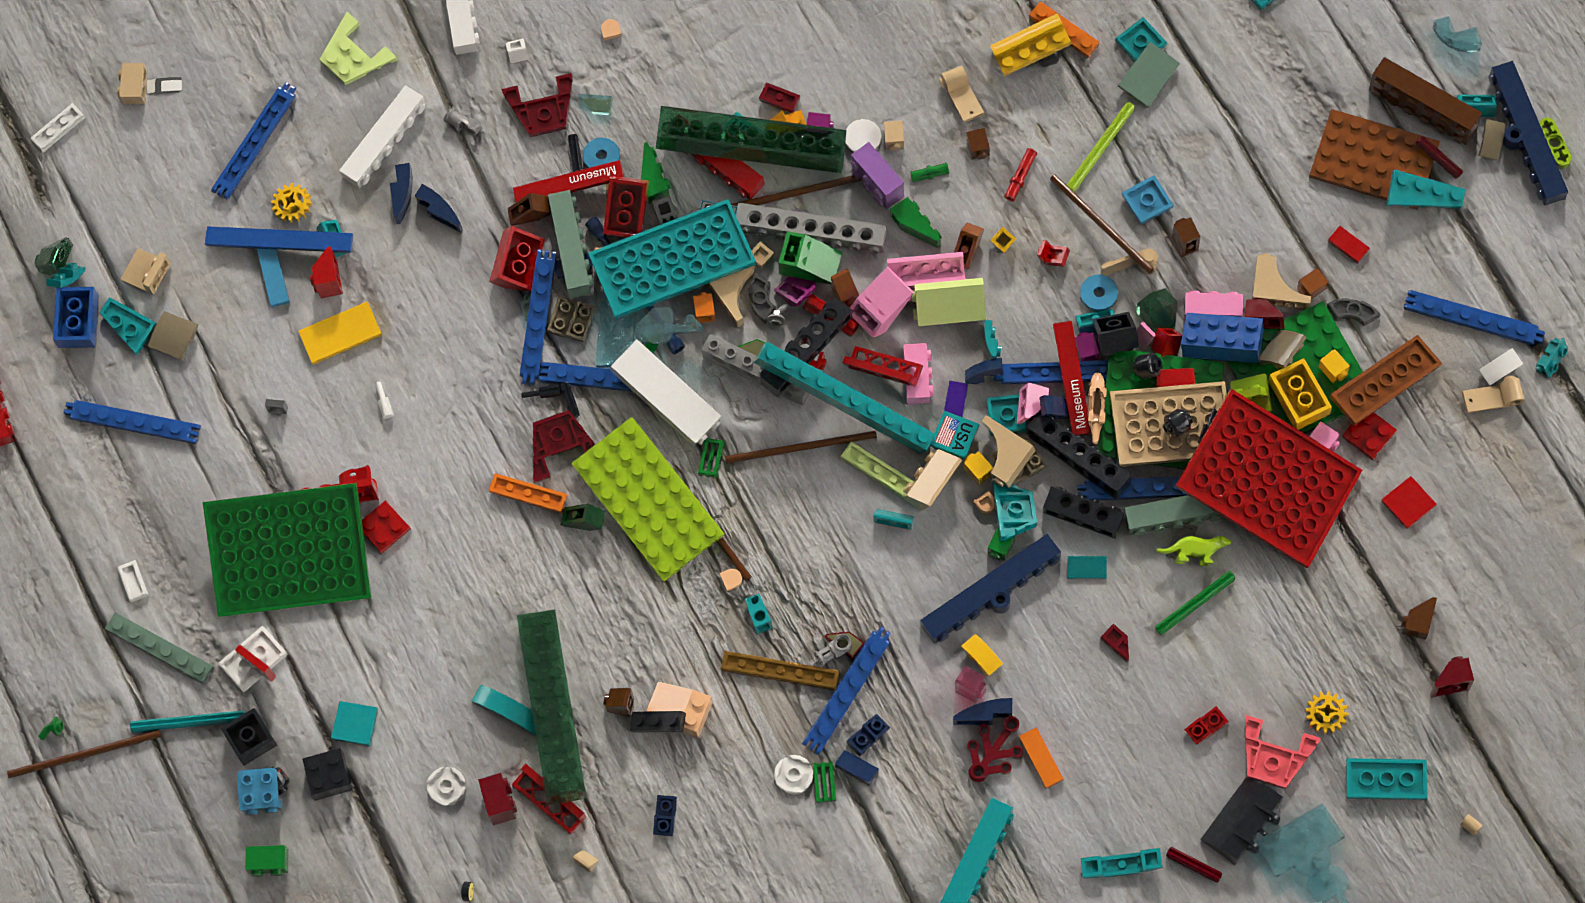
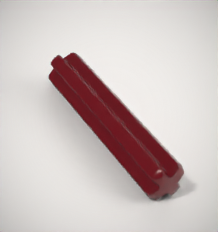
(1439, 157)
(1194, 864)

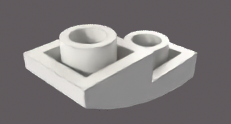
(1501, 366)

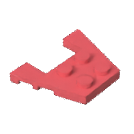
(1271, 762)

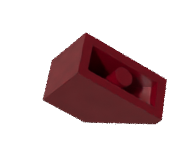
(1263, 309)

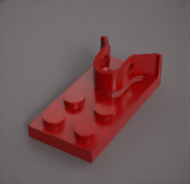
(366, 484)

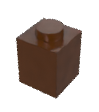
(978, 144)

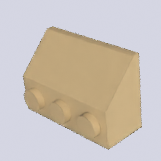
(930, 479)

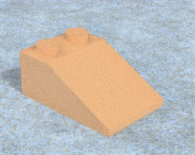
(676, 698)

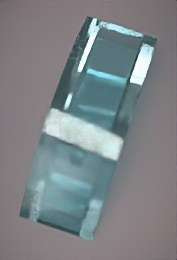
(1462, 41)

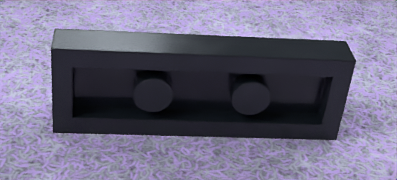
(657, 721)

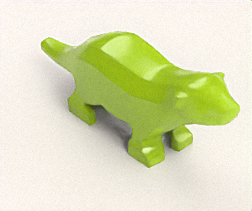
(1196, 548)

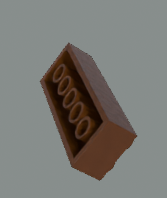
(1424, 101)

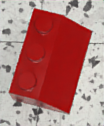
(516, 259)

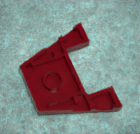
(542, 114)
(556, 436)

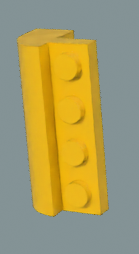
(1030, 44)

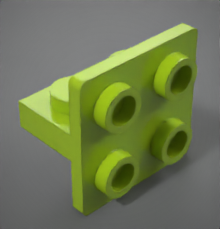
(1255, 389)

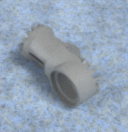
(462, 122)
(832, 650)

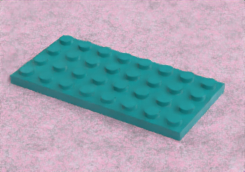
(672, 258)

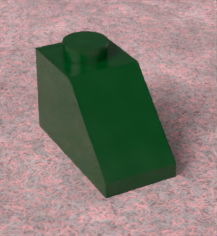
(583, 517)

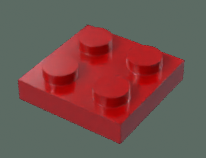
(1370, 435)
(384, 527)

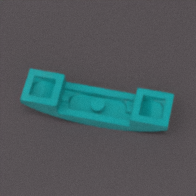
(505, 707)
(1122, 864)

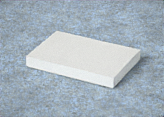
(263, 647)

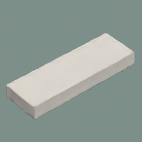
(57, 128)

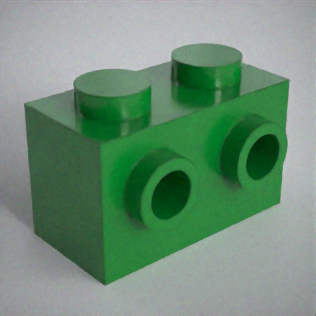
(266, 859)

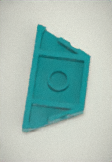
(1013, 510)

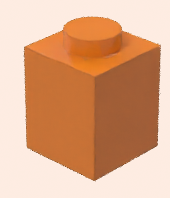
(704, 307)

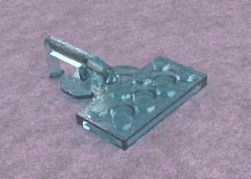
(619, 334)
(1305, 842)

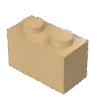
(133, 83)

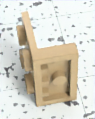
(146, 270)

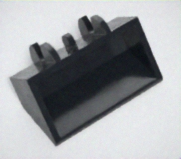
(1243, 820)

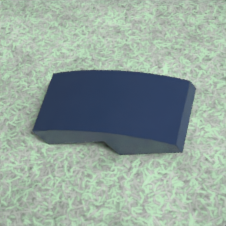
(990, 367)
(1054, 407)
(868, 735)
(665, 815)

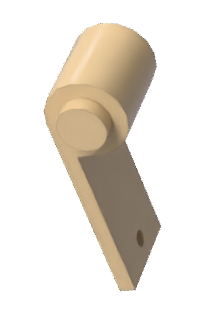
(961, 94)
(1113, 266)
(1504, 395)

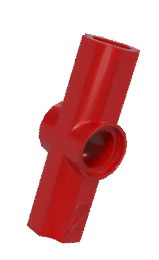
(814, 306)

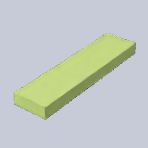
(875, 468)

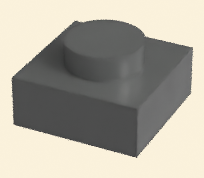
(276, 407)

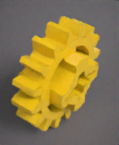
(290, 195)
(1334, 713)

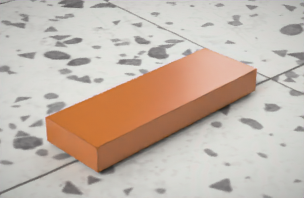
(1041, 758)

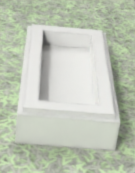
(133, 581)

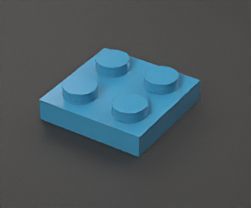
(1147, 200)

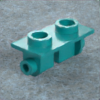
(1556, 350)

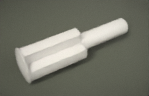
(384, 403)

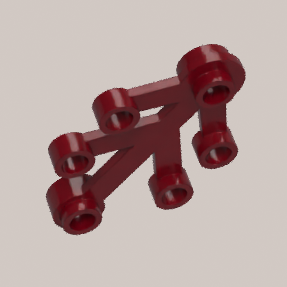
(993, 752)

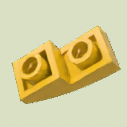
(981, 653)

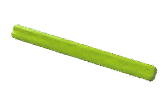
(1100, 146)

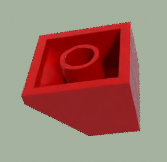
(326, 275)

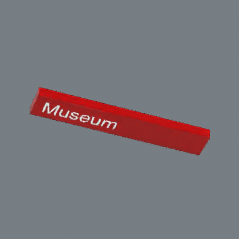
(571, 181)
(1072, 377)

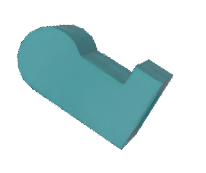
(758, 614)

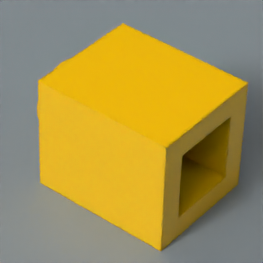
(1003, 239)
(1334, 366)
(978, 467)

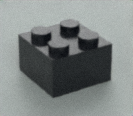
(1115, 333)
(249, 736)
(327, 774)

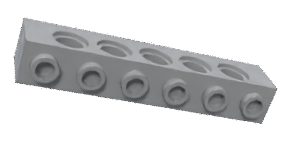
(743, 364)

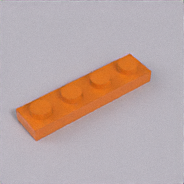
(1080, 39)
(528, 493)

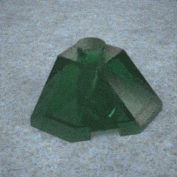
(53, 257)
(1158, 310)

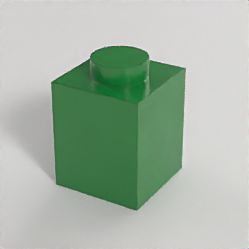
(999, 549)

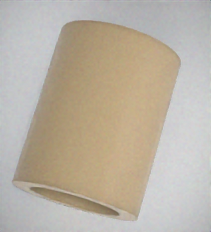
(1471, 825)

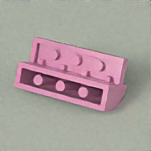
(928, 268)

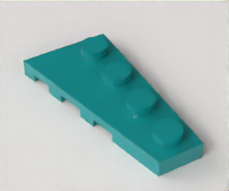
(1413, 190)

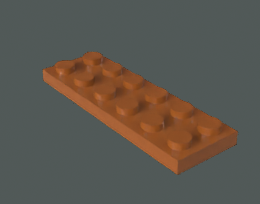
(1385, 380)

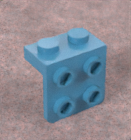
(258, 791)

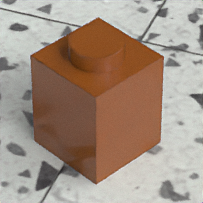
(1312, 284)

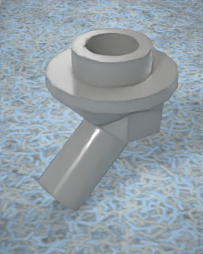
(776, 319)

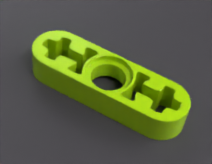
(1557, 135)

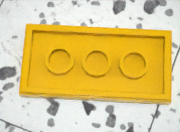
(340, 333)

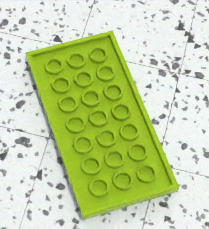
(648, 499)

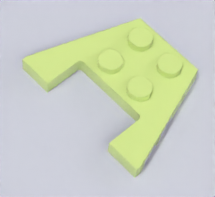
(347, 59)

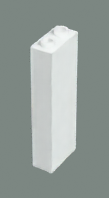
(666, 393)

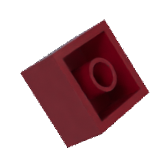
(497, 800)

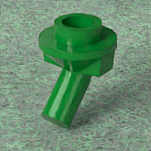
(55, 726)

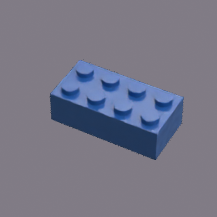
(1222, 337)

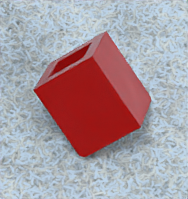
(1167, 342)

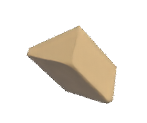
(585, 860)

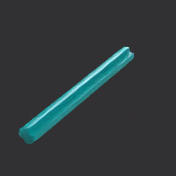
(184, 721)

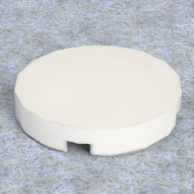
(862, 132)
(793, 774)
(446, 786)

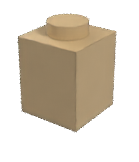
(894, 135)

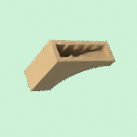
(1271, 287)
(728, 291)
(1012, 453)

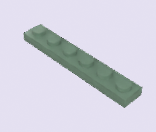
(159, 648)

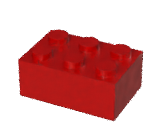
(625, 206)

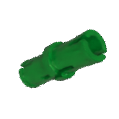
(929, 172)

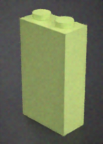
(949, 302)

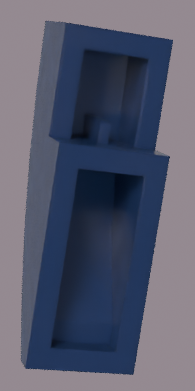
(401, 191)
(437, 208)
(984, 712)

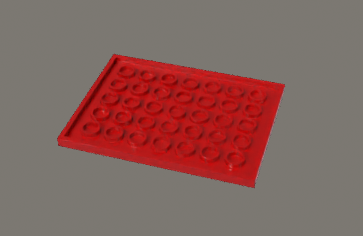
(1268, 478)

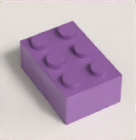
(877, 176)

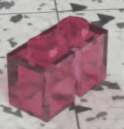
(970, 684)

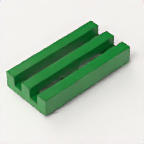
(708, 473)
(823, 765)

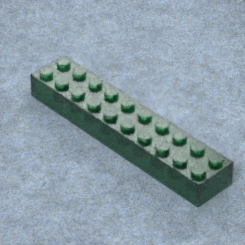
(751, 139)
(551, 707)

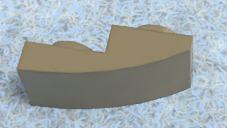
(1492, 139)

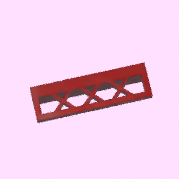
(883, 370)
(568, 806)

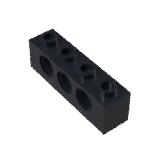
(1089, 521)

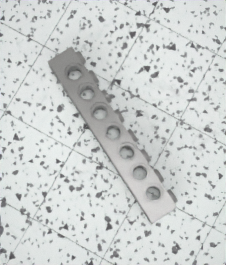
(839, 226)

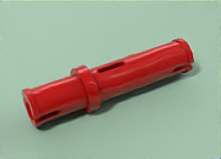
(1018, 180)

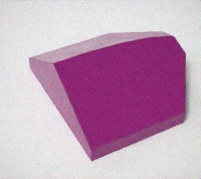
(795, 290)

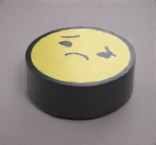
(467, 891)

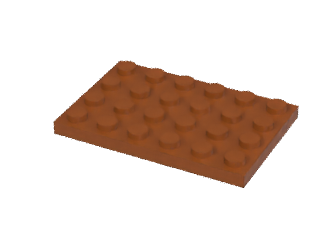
(1364, 154)

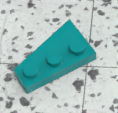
(128, 324)

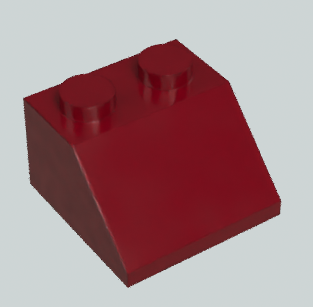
(1454, 678)

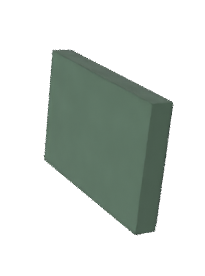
(1148, 74)

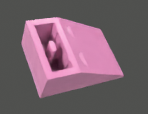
(881, 303)

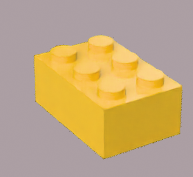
(1299, 394)

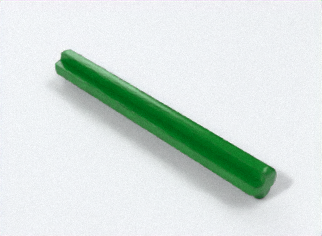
(1195, 603)

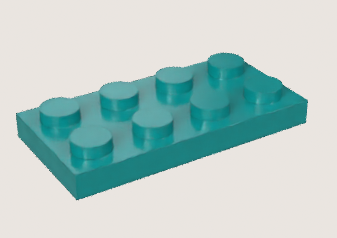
(1386, 779)

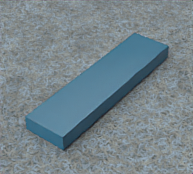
(273, 277)

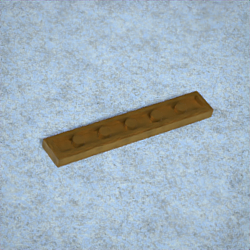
(780, 670)

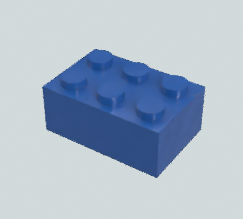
(75, 317)

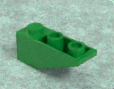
(652, 172)
(910, 220)

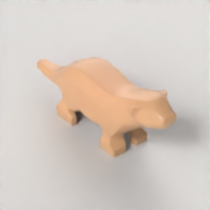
(1096, 405)

